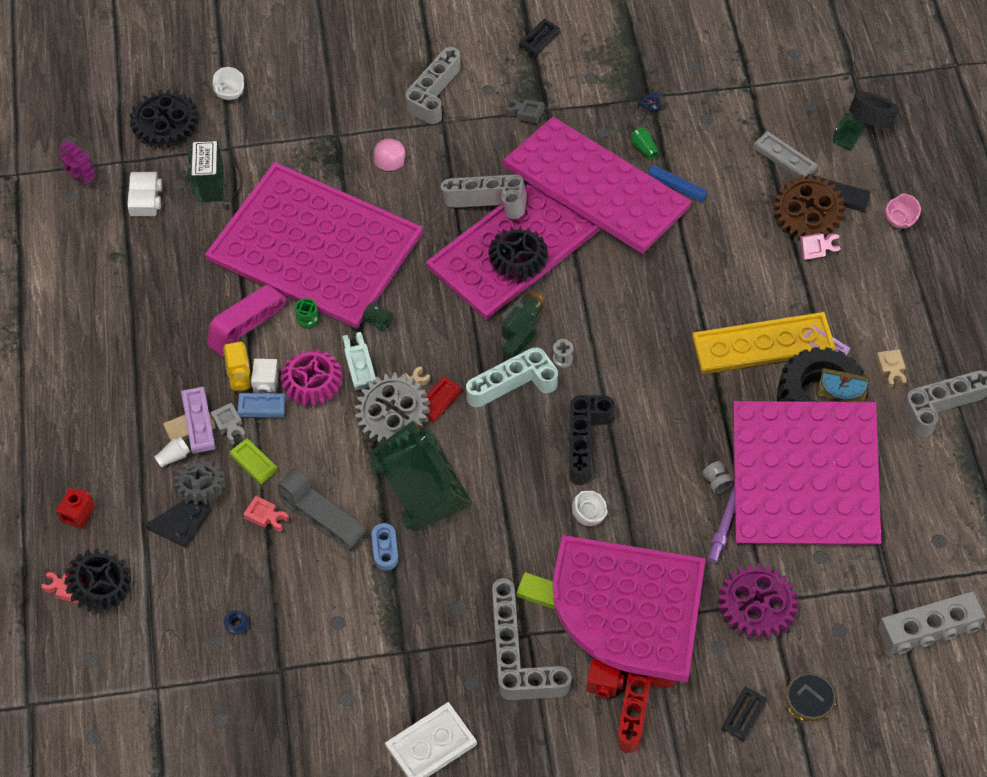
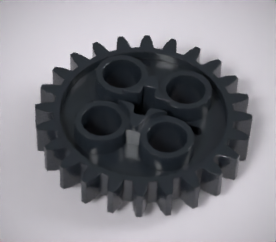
(153, 124)

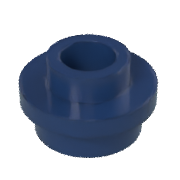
(236, 616)

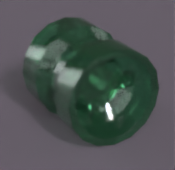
(379, 317)

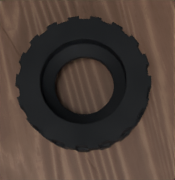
(874, 109)

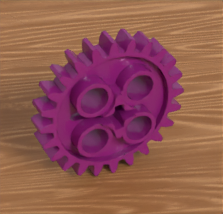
(769, 619)

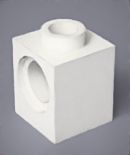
(265, 376)

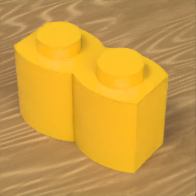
(237, 366)

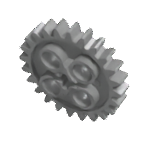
(405, 392)

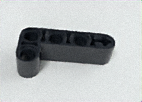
(582, 439)

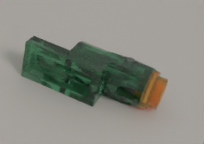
(520, 324)

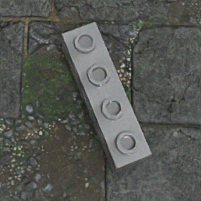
(963, 606)

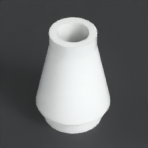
(172, 452)

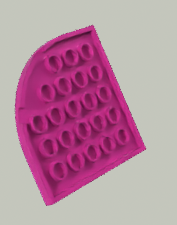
(629, 605)

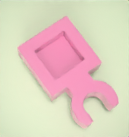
(815, 245)

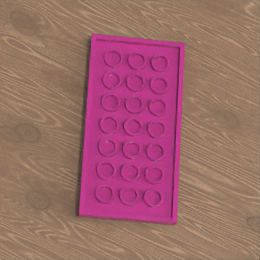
(597, 184)
(466, 264)

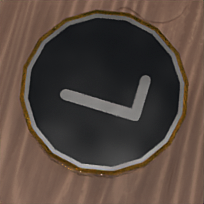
(810, 697)

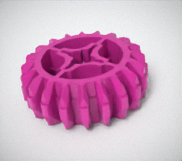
(318, 387)

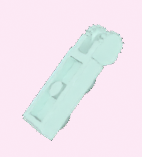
(359, 362)

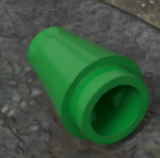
(644, 143)

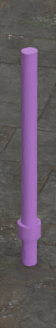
(719, 539)

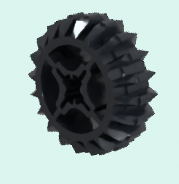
(517, 248)
(84, 567)

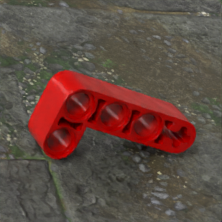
(636, 703)

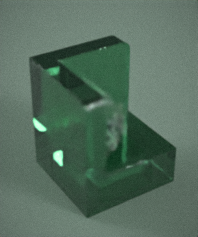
(848, 132)

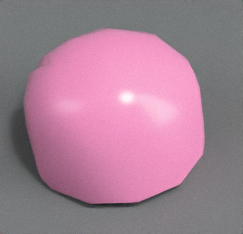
(389, 154)
(903, 211)

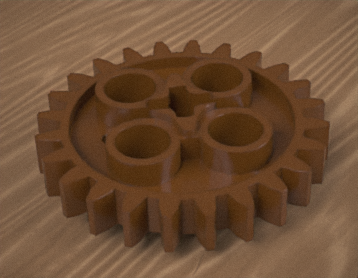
(819, 193)

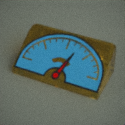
(843, 386)

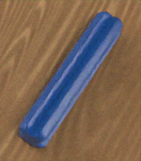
(677, 183)

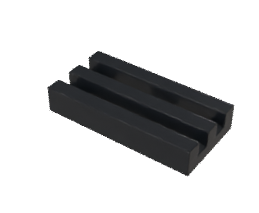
(542, 39)
(734, 731)

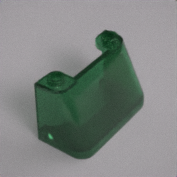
(420, 476)

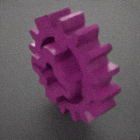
(76, 162)

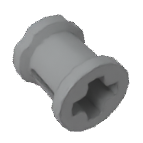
(565, 353)

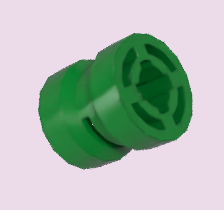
(306, 313)

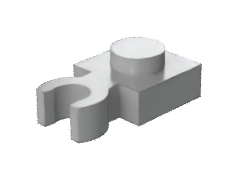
(228, 421)

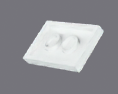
(431, 743)

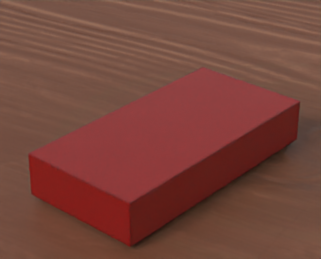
(442, 397)

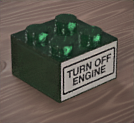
(206, 171)

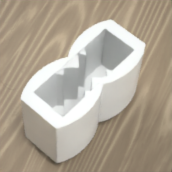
(143, 194)

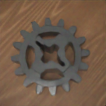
(199, 482)

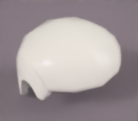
(228, 83)
(589, 508)

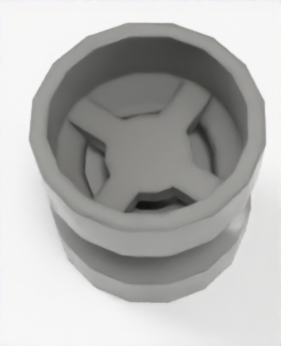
(718, 477)

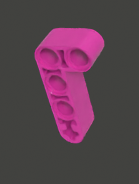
(243, 317)

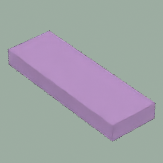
(198, 420)

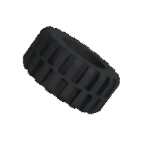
(808, 368)

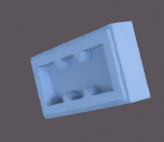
(261, 405)

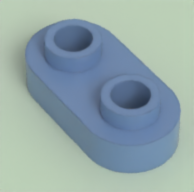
(386, 547)

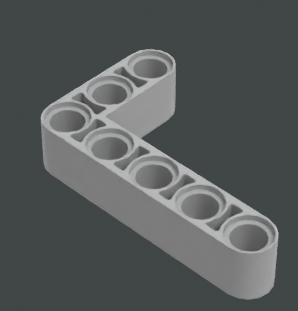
(510, 650)

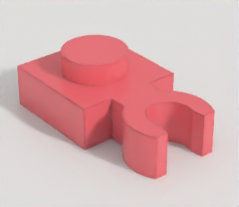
(263, 512)
(59, 587)

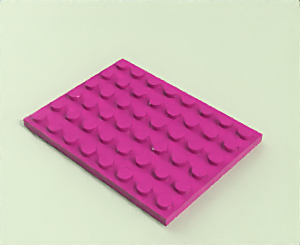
(314, 243)

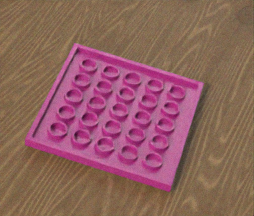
(806, 473)

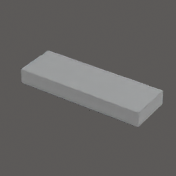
(784, 155)

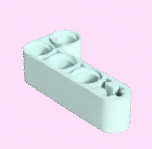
(482, 390)

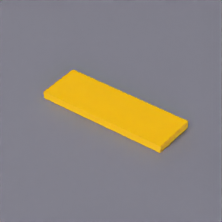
(759, 342)

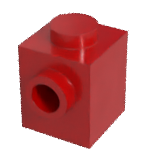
(75, 507)
(604, 680)

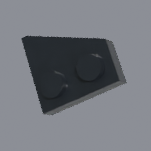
(180, 522)

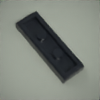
(853, 197)

